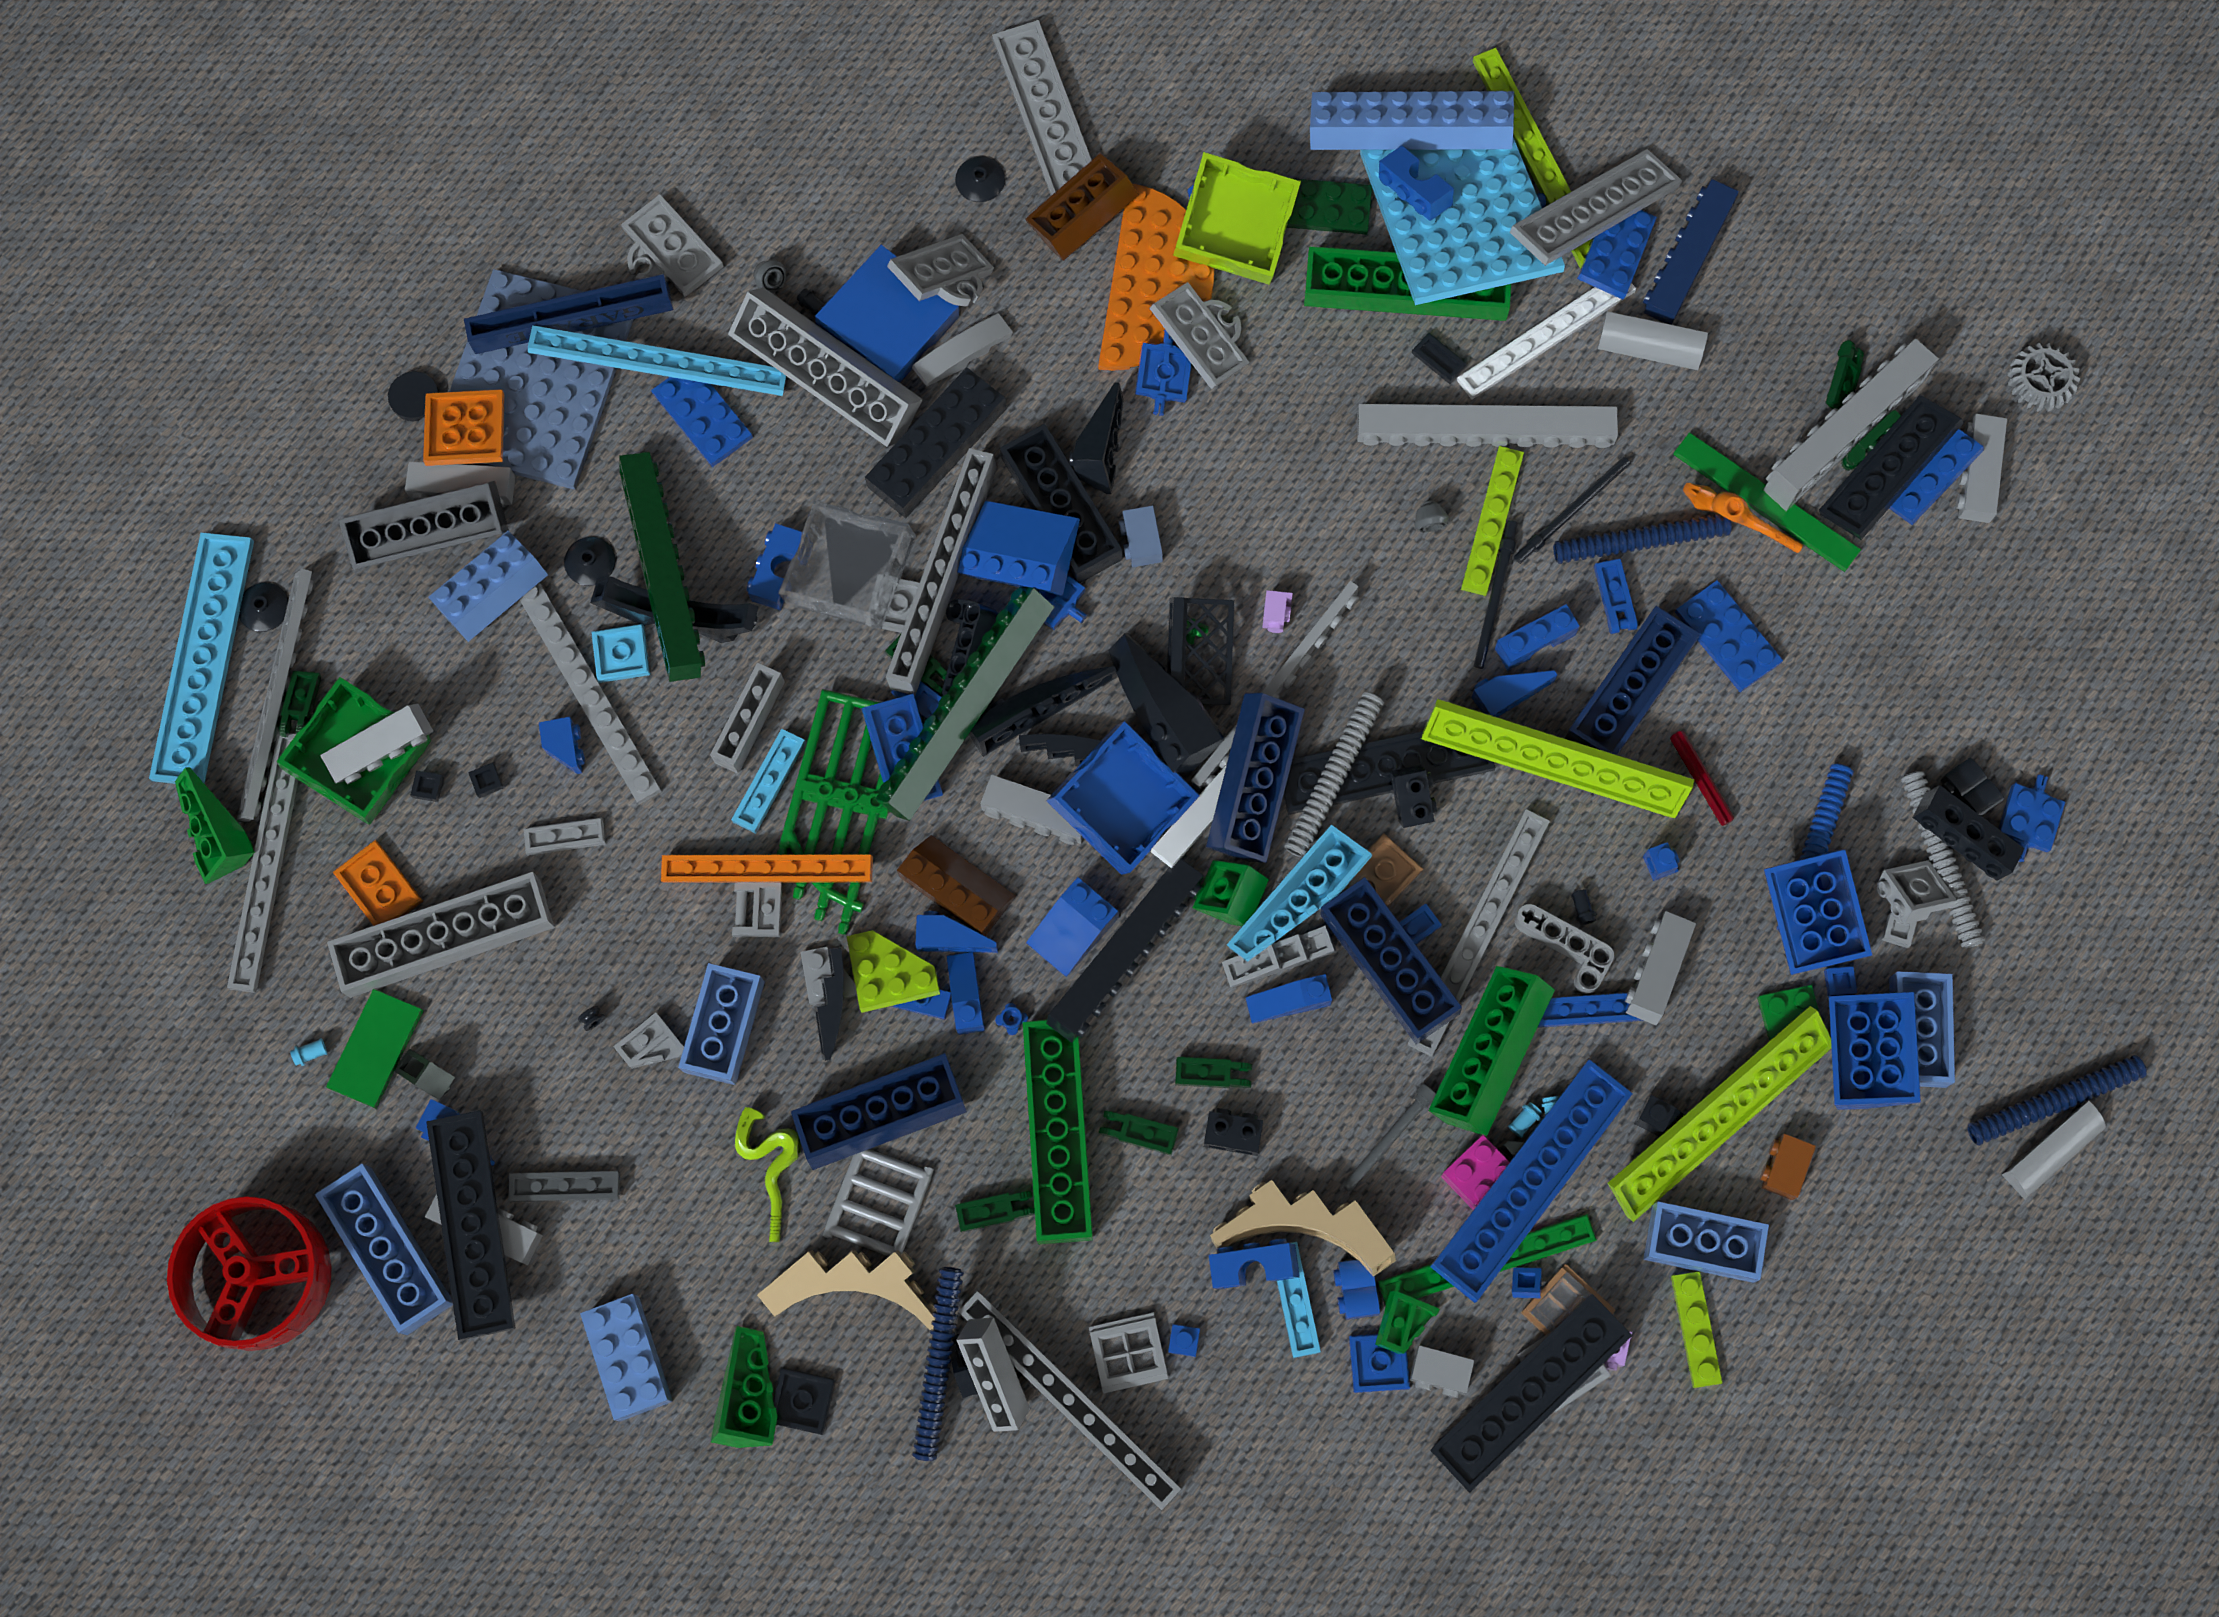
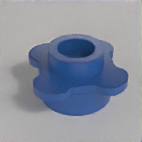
(1011, 1011)

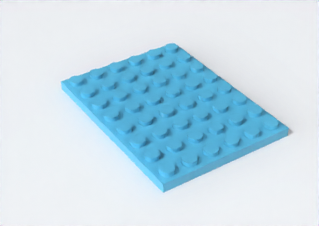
(1471, 241)

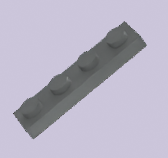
(564, 1186)

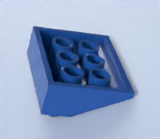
(1020, 547)
(1817, 911)
(1874, 1050)

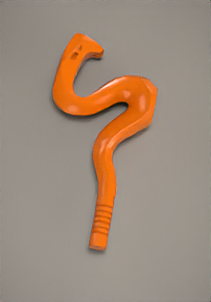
(1737, 510)

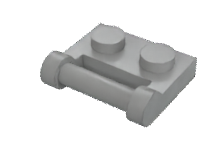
(765, 909)

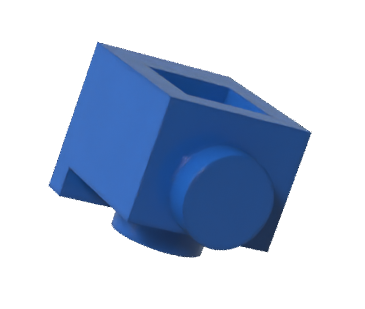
(1661, 861)

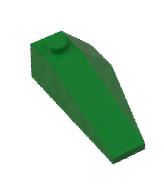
(745, 1403)

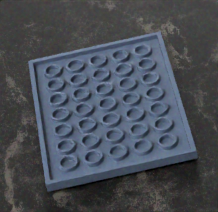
(548, 400)

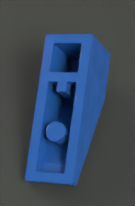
(1505, 692)
(943, 934)
(965, 993)
(1289, 999)

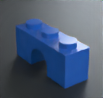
(1426, 196)
(780, 547)
(1545, 631)
(1230, 1266)

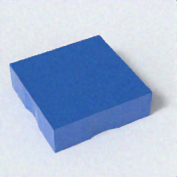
(884, 319)
(1122, 798)

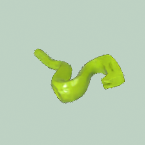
(791, 1151)

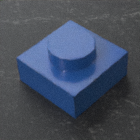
(1840, 981)
(1527, 1283)
(1184, 1340)

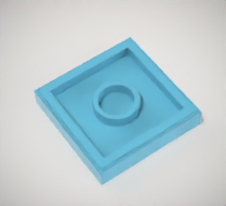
(620, 653)

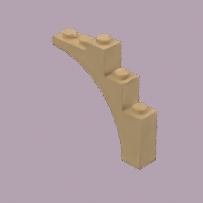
(1308, 1215)
(811, 1277)

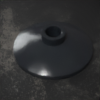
(982, 188)
(588, 572)
(267, 616)

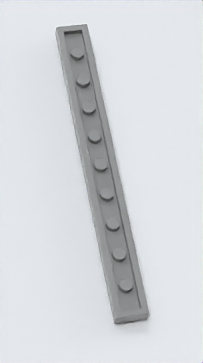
(1284, 677)
(590, 694)
(273, 706)
(264, 875)
(1488, 914)

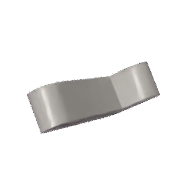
(1561, 944)

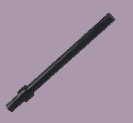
(1537, 541)
(1506, 547)

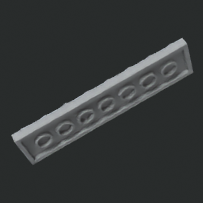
(1042, 103)
(1595, 207)

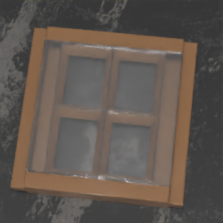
(1559, 1299)

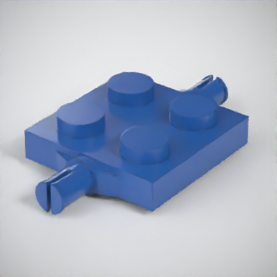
(1163, 373)
(1065, 604)
(2031, 816)

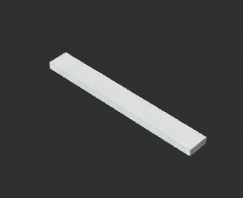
(1537, 340)

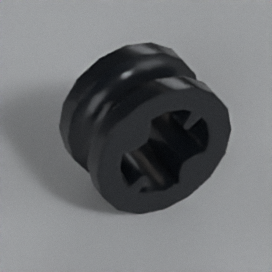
(591, 1018)

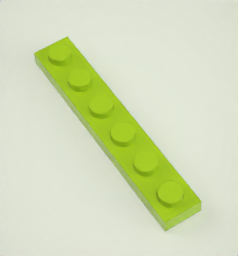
(1492, 521)

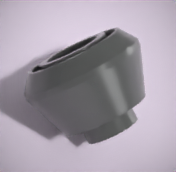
(770, 275)
(1430, 517)

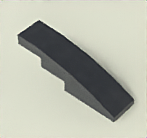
(1059, 745)
(829, 1014)

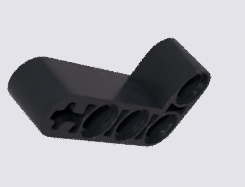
(974, 622)

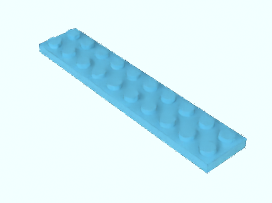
(202, 657)

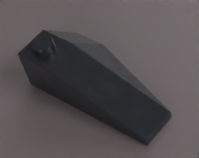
(1098, 441)

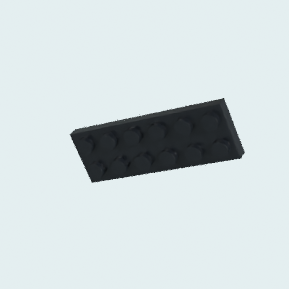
(1890, 467)

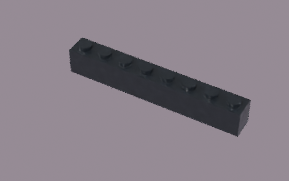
(1124, 950)

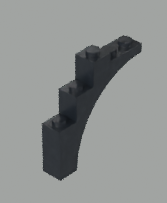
(714, 621)

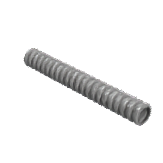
(1334, 774)
(1945, 867)

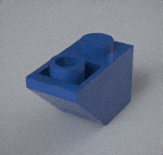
(560, 742)

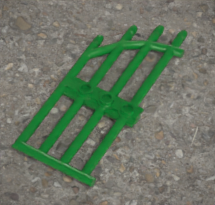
(837, 794)

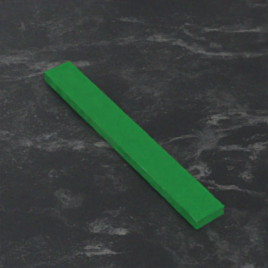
(1793, 521)
(1535, 1246)

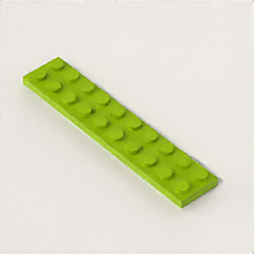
(1557, 759)
(1721, 1114)

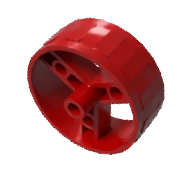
(250, 1272)

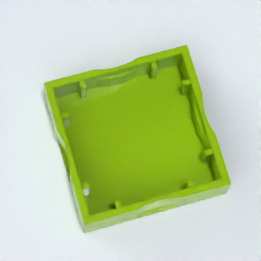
(1236, 218)

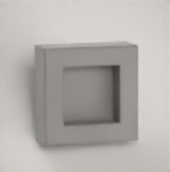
(1898, 932)

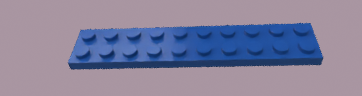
(1531, 1181)

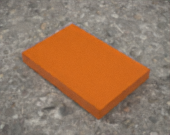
(377, 885)

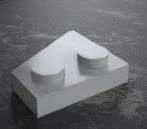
(817, 965)
(649, 1044)

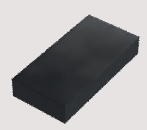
(1439, 358)

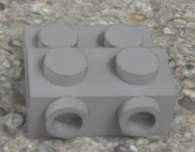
(1914, 891)

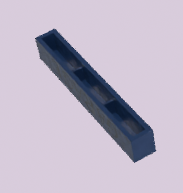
(569, 313)

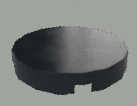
(408, 395)

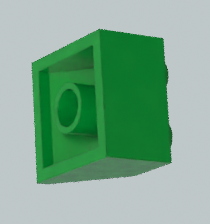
(1230, 892)

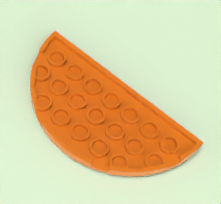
(1144, 275)

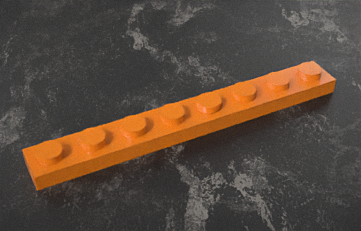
(766, 868)

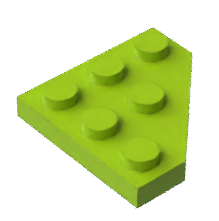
(888, 972)

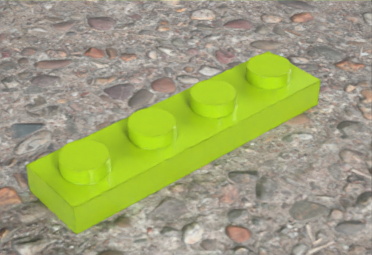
(1696, 1330)

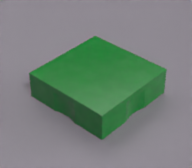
(339, 717)

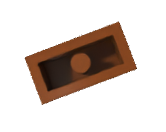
(1787, 1166)

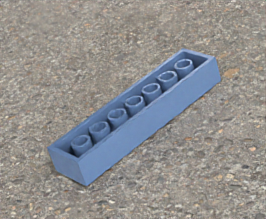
(1412, 120)

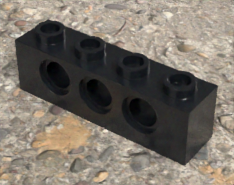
(1968, 833)

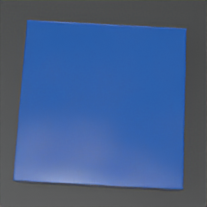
(1376, 1367)

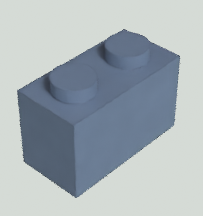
(1142, 536)

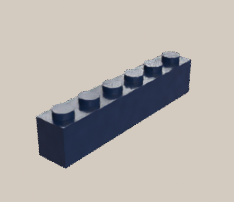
(1690, 252)

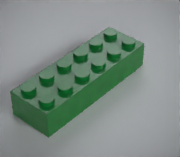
(1491, 1050)

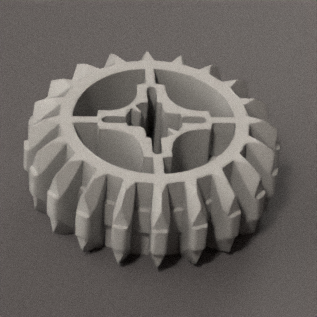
(2039, 383)

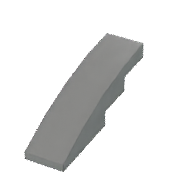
(962, 349)
(1280, 957)

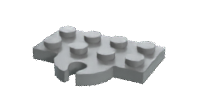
(669, 247)
(944, 271)
(1202, 333)

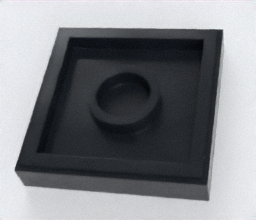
(803, 1400)

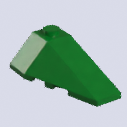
(217, 835)

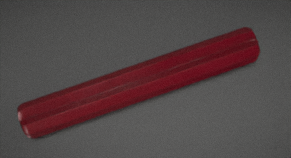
(1702, 778)

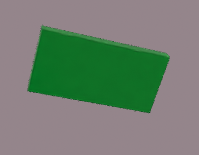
(374, 1048)

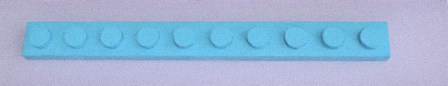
(656, 360)

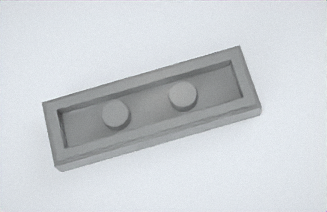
(564, 836)

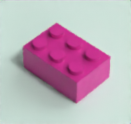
(1475, 1171)

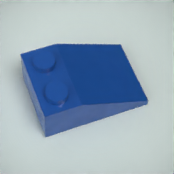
(1073, 927)

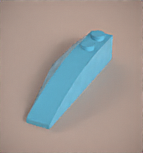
(1307, 888)

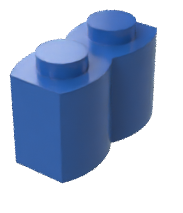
(1358, 1290)

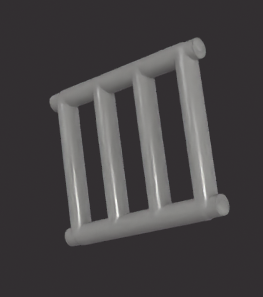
(913, 1200)

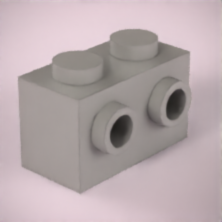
(1442, 1371)

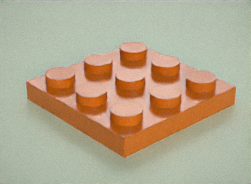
(463, 427)

